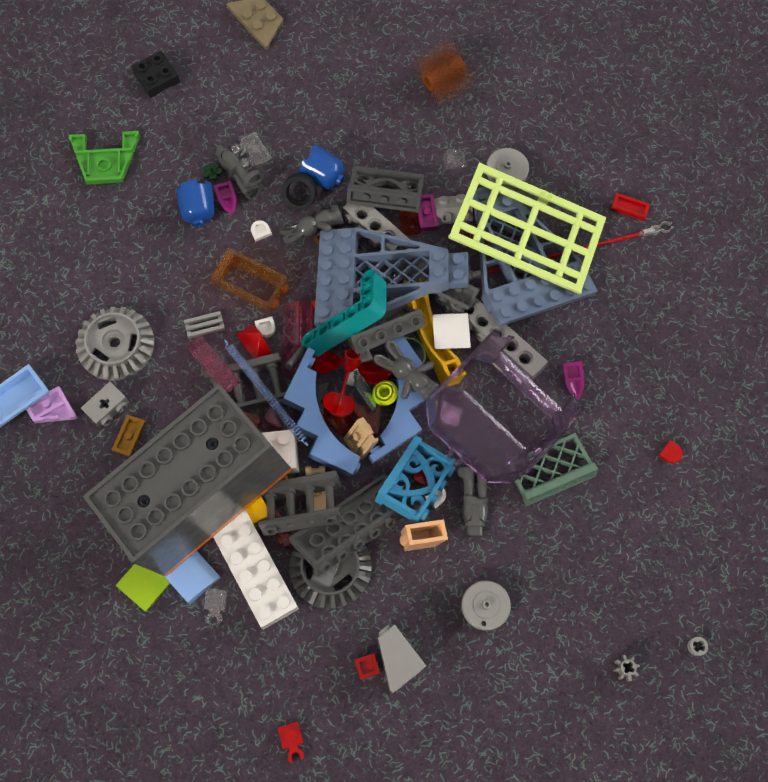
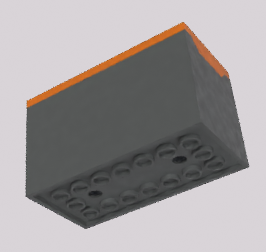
(187, 483)

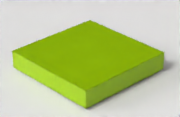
(143, 586)

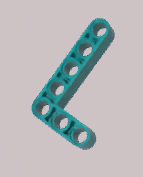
(353, 319)

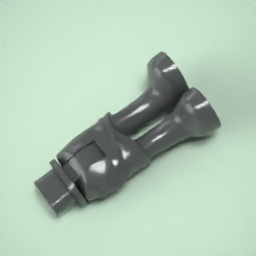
(246, 180)
(474, 509)

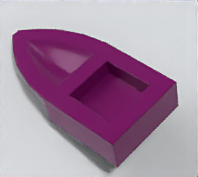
(226, 196)
(574, 377)

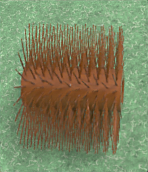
(444, 72)

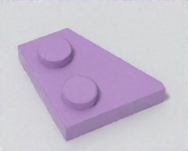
(52, 408)

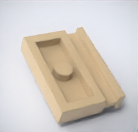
(360, 438)

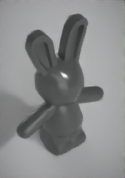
(308, 225)
(405, 370)

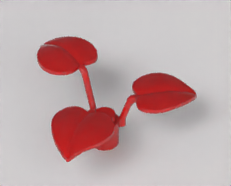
(341, 404)

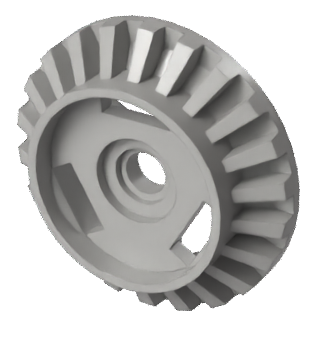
(121, 361)

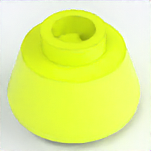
(386, 389)

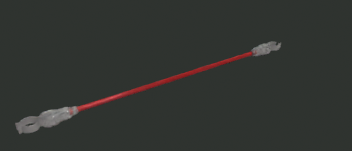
(653, 230)

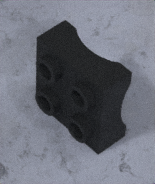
(155, 73)

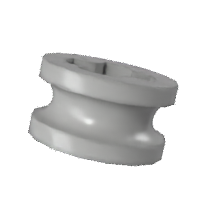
(699, 652)

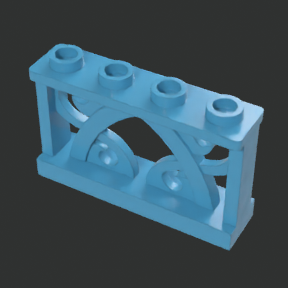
(413, 455)

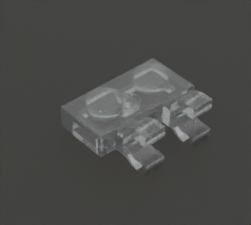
(255, 150)

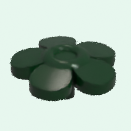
(212, 171)

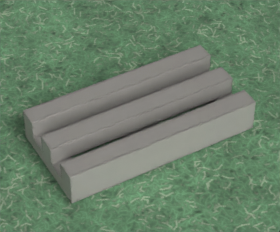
(187, 322)

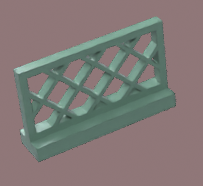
(562, 481)

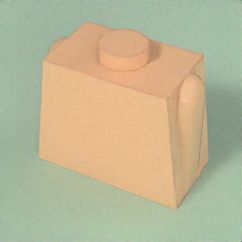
(423, 535)

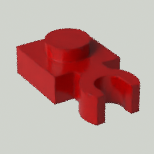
(290, 738)

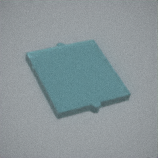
(364, 390)

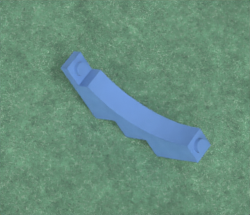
(302, 397)
(402, 423)

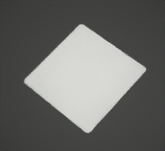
(451, 331)

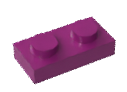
(427, 213)

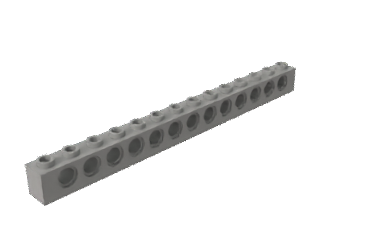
(522, 349)

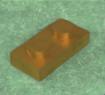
(129, 436)

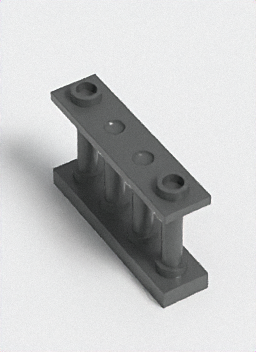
(267, 362)
(296, 487)

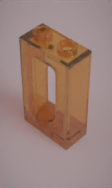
(235, 259)

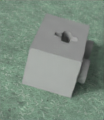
(95, 406)

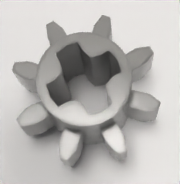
(632, 667)

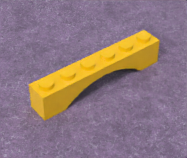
(444, 359)

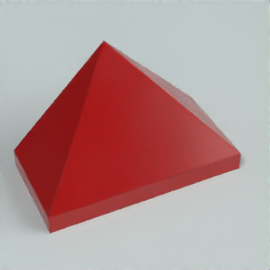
(254, 342)

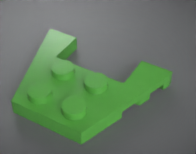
(105, 165)

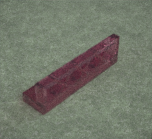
(301, 324)

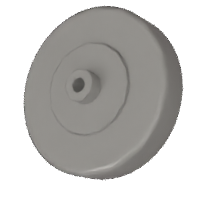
(509, 162)
(485, 605)

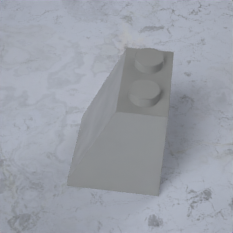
(398, 658)

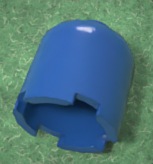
(323, 168)
(196, 202)

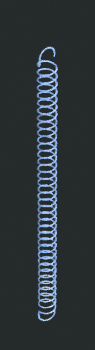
(280, 412)

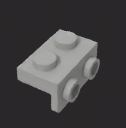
(449, 207)

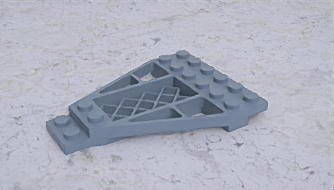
(341, 264)
(527, 295)

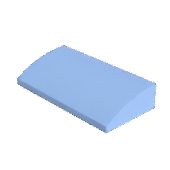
(19, 393)
(193, 577)

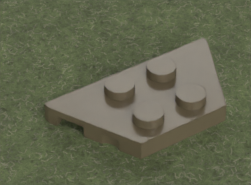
(258, 19)

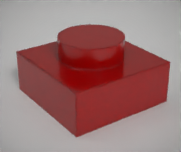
(367, 666)

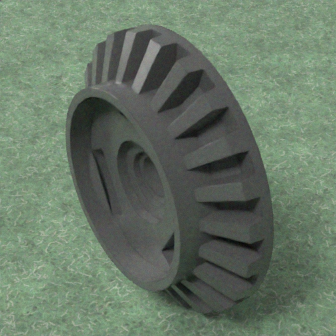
(356, 565)

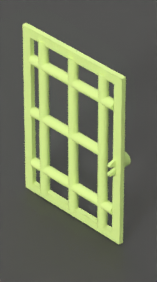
(540, 204)

